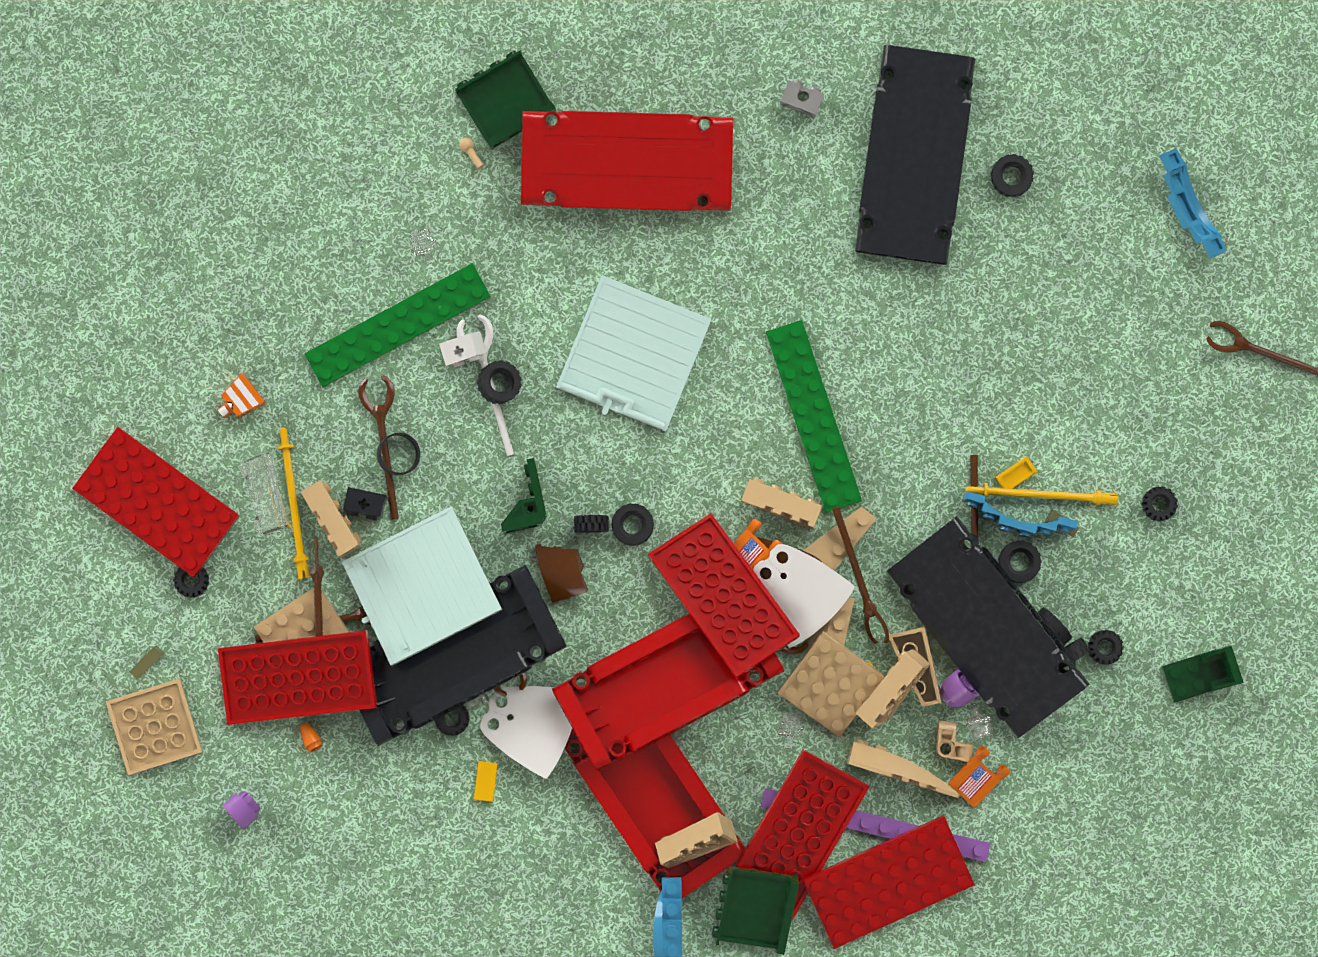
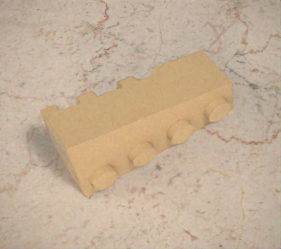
(780, 503)
(331, 519)
(830, 546)
(917, 639)
(696, 840)

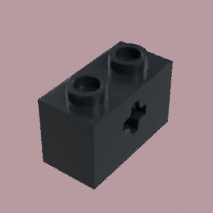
(355, 496)

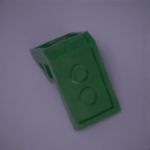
(520, 517)
(1202, 673)

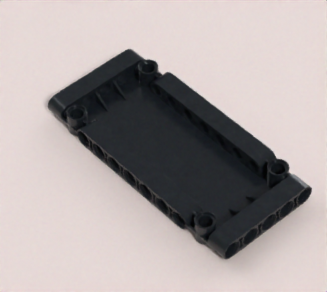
(915, 154)
(988, 627)
(464, 663)

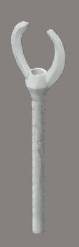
(483, 361)

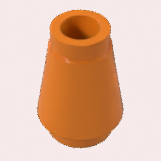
(310, 737)

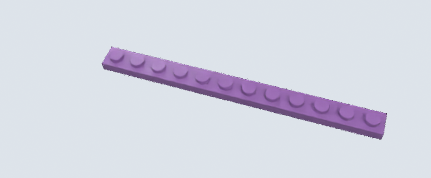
(891, 828)

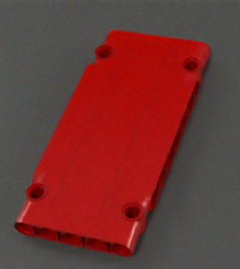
(626, 160)
(652, 691)
(653, 798)

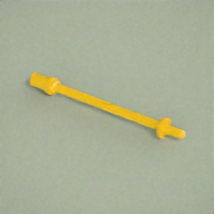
(1097, 497)
(300, 558)

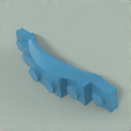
(1187, 205)
(1008, 524)
(668, 920)

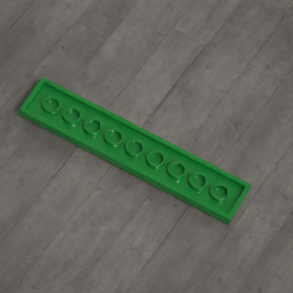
(397, 325)
(813, 416)

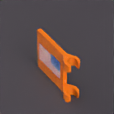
(751, 547)
(975, 779)

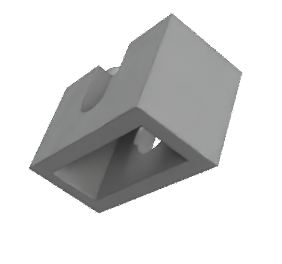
(808, 107)

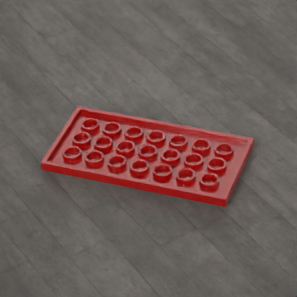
(156, 502)
(723, 595)
(297, 677)
(804, 821)
(888, 882)

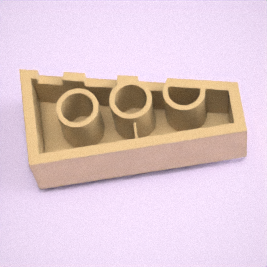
(893, 689)

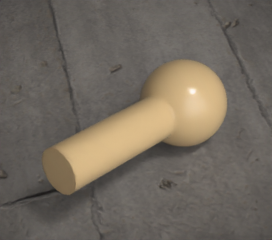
(466, 145)

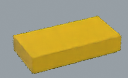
(1016, 474)
(485, 781)

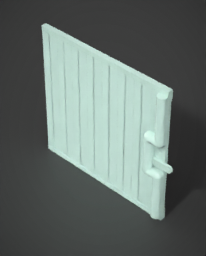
(633, 353)
(421, 586)

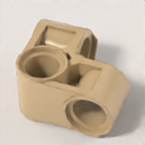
(946, 734)

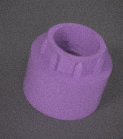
(957, 690)
(242, 809)

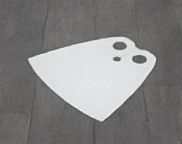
(809, 592)
(536, 732)

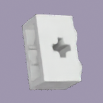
(463, 348)

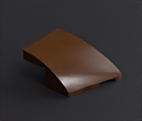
(561, 572)

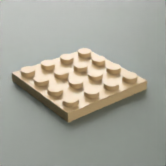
(298, 620)
(830, 684)
(154, 726)

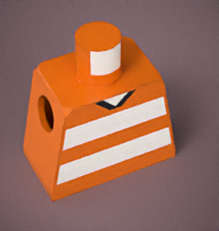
(240, 398)

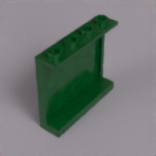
(500, 96)
(756, 908)

